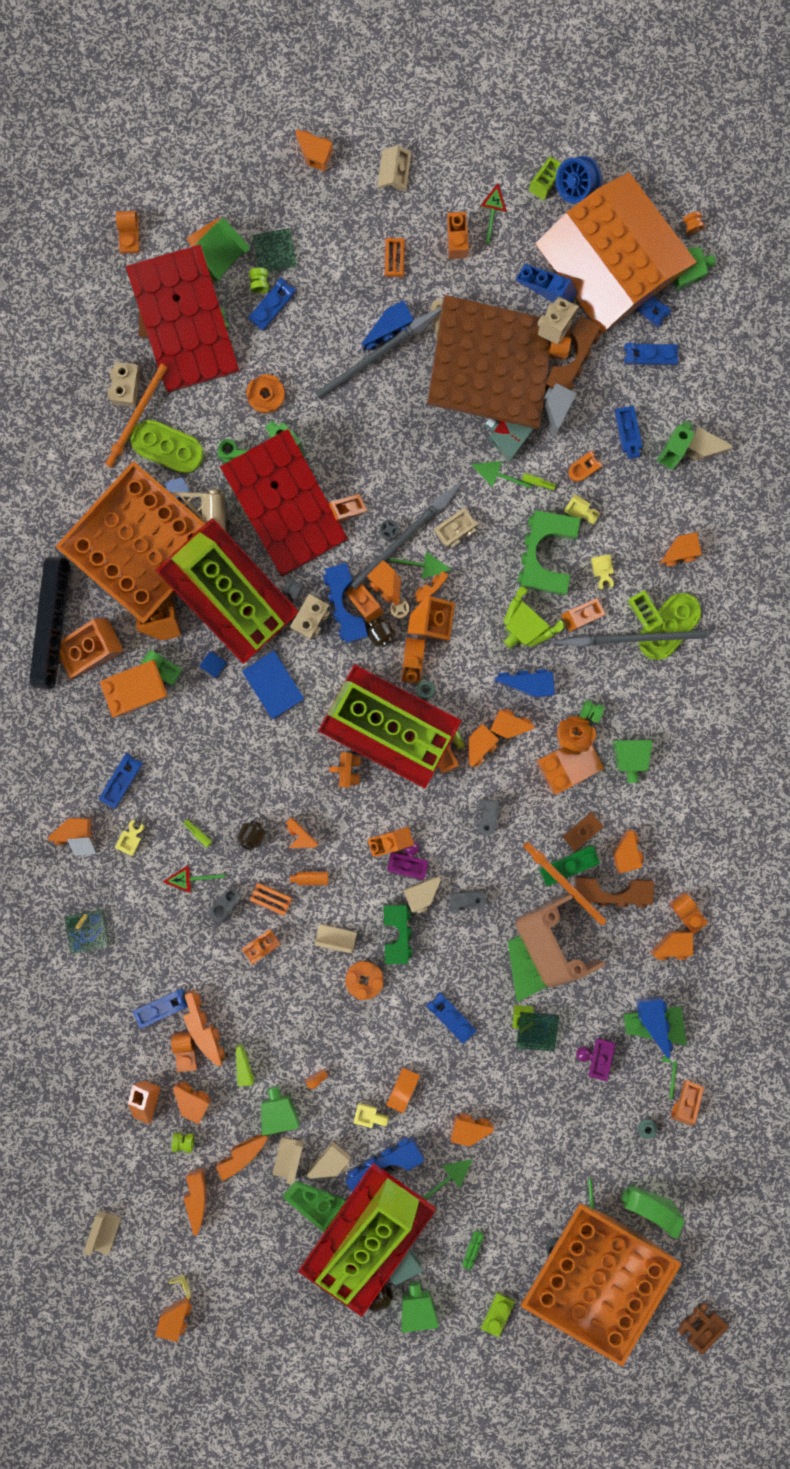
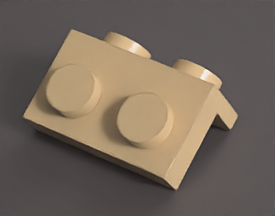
(455, 528)

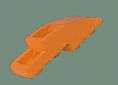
(204, 1036)

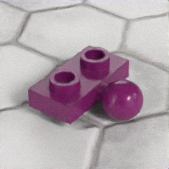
(407, 865)
(601, 1058)

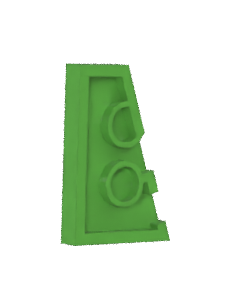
(525, 975)
(674, 1016)
(314, 1203)

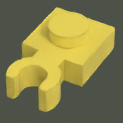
(603, 567)
(129, 840)

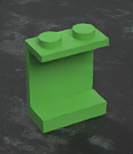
(221, 248)

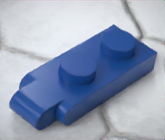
(628, 431)

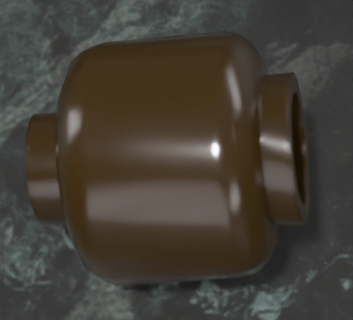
(380, 633)
(251, 835)
(382, 1300)

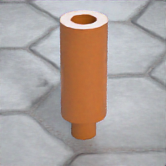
(310, 878)

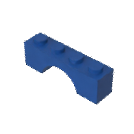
(339, 580)
(405, 1155)

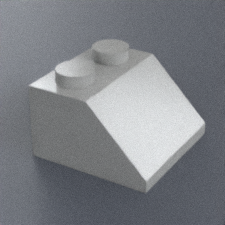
(557, 403)

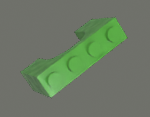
(534, 575)

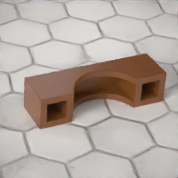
(582, 336)
(637, 892)

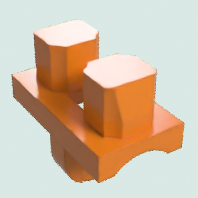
(347, 779)
(254, 950)

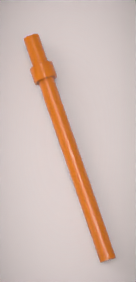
(117, 449)
(540, 859)

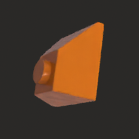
(432, 618)
(162, 624)

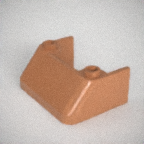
(544, 949)

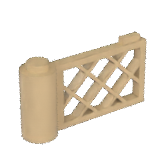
(212, 505)

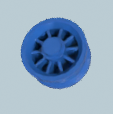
(578, 178)

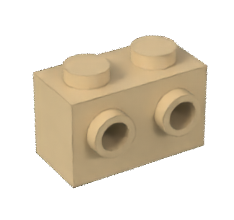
(557, 320)
(124, 385)
(310, 617)

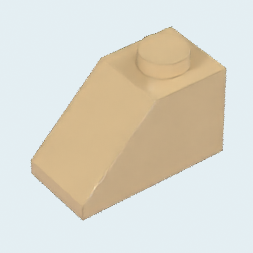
(706, 445)
(422, 894)
(330, 1162)

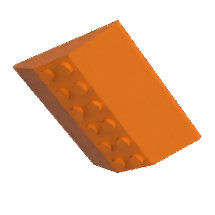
(615, 251)
(130, 536)
(601, 1283)

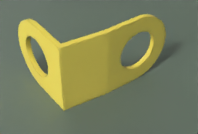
(184, 1284)

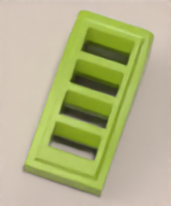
(539, 187)
(652, 608)
(244, 1072)

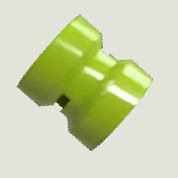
(259, 280)
(182, 1142)

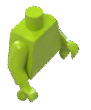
(526, 625)

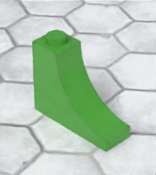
(655, 1208)

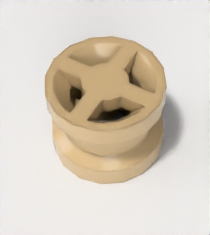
(403, 607)

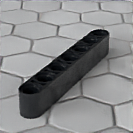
(49, 622)

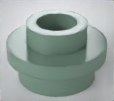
(425, 684)
(647, 1123)

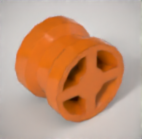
(694, 222)

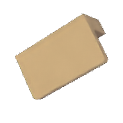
(394, 168)
(335, 938)
(288, 1159)
(102, 1233)

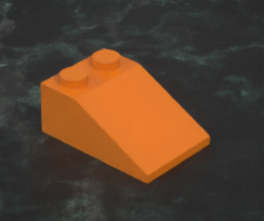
(89, 647)
(133, 689)
(568, 767)

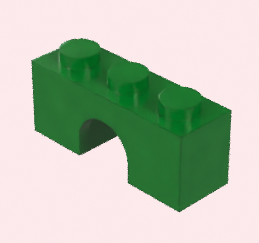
(572, 864)
(398, 951)

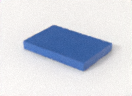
(273, 685)

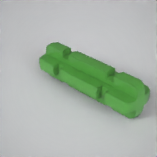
(473, 1250)

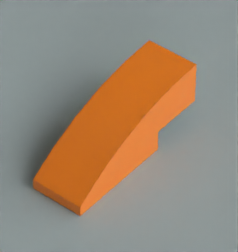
(241, 1156)
(196, 1199)

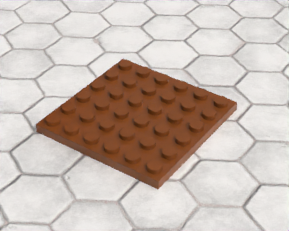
(489, 363)

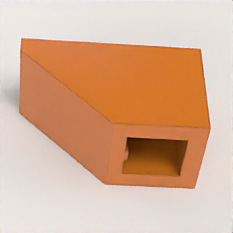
(314, 149)
(457, 235)
(682, 548)
(386, 581)
(413, 660)
(508, 725)
(480, 743)
(71, 829)
(390, 841)
(626, 853)
(674, 944)
(143, 1101)
(190, 1102)
(468, 1130)
(172, 1320)

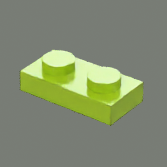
(497, 1314)

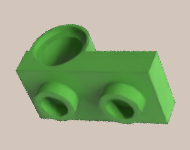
(228, 457)
(167, 670)

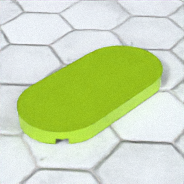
(167, 446)
(678, 617)

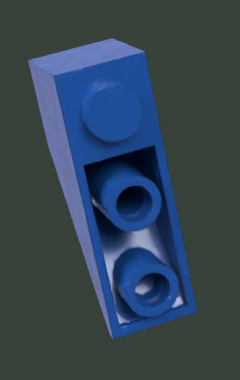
(546, 283)
(389, 324)
(535, 685)
(652, 1016)

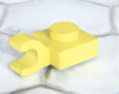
(580, 508)
(367, 1115)

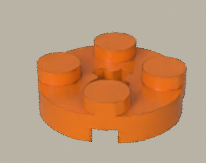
(261, 384)
(571, 741)
(363, 991)

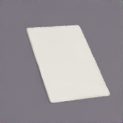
(81, 846)

